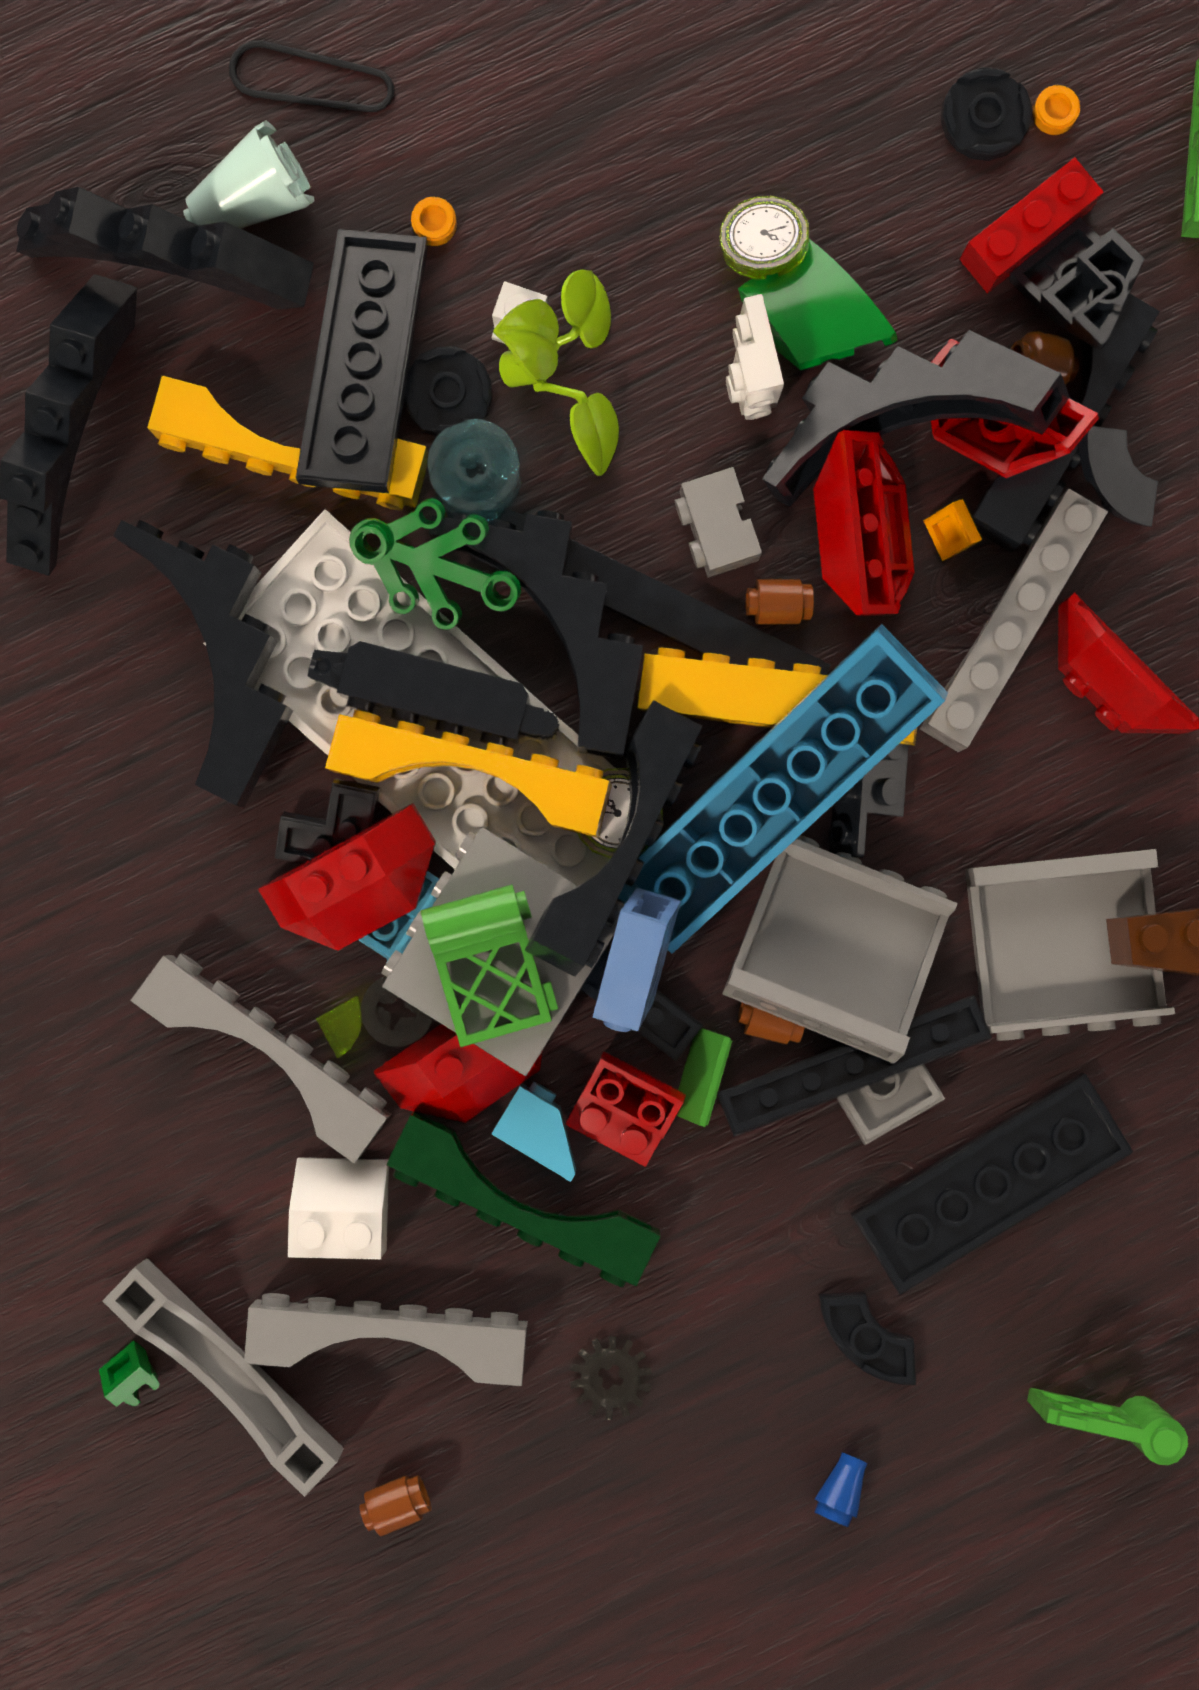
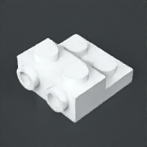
(756, 372)

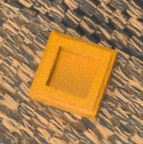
(952, 530)

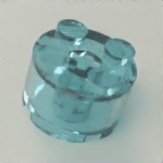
(464, 448)

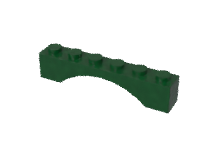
(608, 1240)

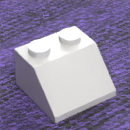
(338, 1209)

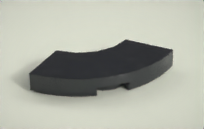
(1115, 478)
(867, 1342)

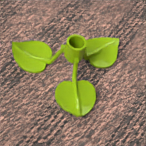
(533, 343)

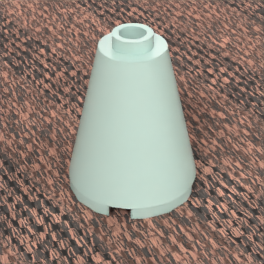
(250, 184)

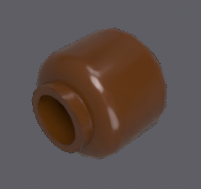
(1050, 351)

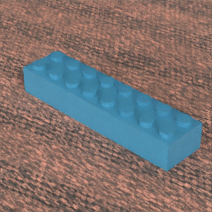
(788, 780)

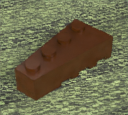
(1156, 941)

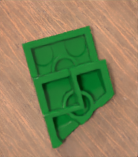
(818, 311)

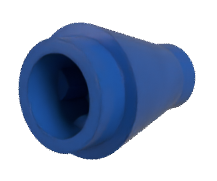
(842, 1490)

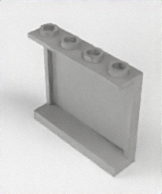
(1047, 944)
(840, 948)
(414, 977)

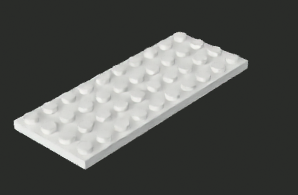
(331, 600)

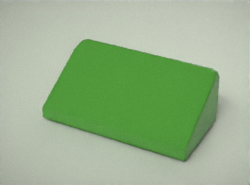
(703, 1075)

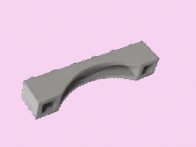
(1015, 620)
(339, 1111)
(482, 1347)
(276, 1422)

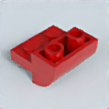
(625, 1109)

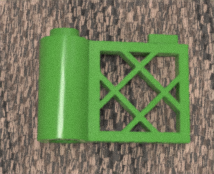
(481, 925)
(1137, 1421)

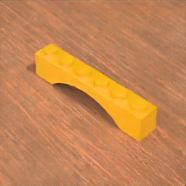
(192, 418)
(377, 752)

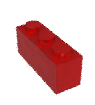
(1030, 224)

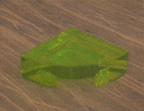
(342, 1026)

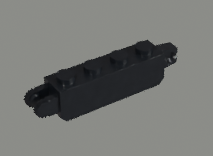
(432, 691)

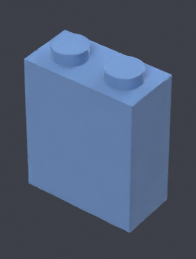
(636, 960)

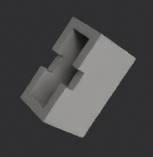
(712, 510)

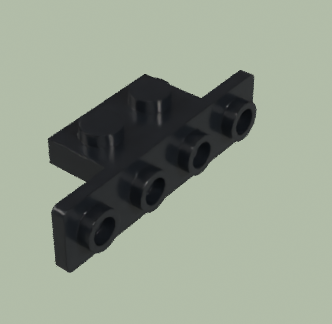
(877, 794)

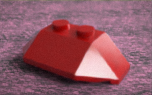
(1008, 447)
(864, 525)
(1114, 677)
(356, 882)
(448, 1079)

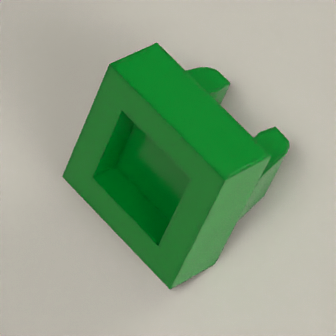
(126, 1374)

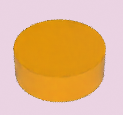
(1056, 110)
(435, 220)

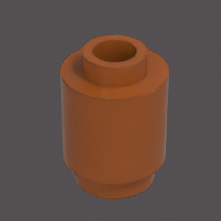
(780, 601)
(768, 1026)
(395, 1505)

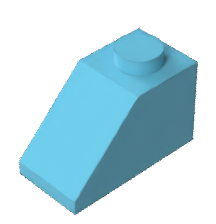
(537, 1129)

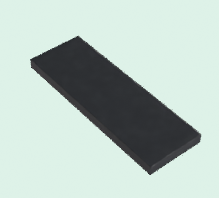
(362, 361)
(991, 1183)

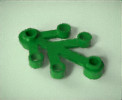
(427, 562)

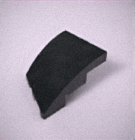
(1081, 280)

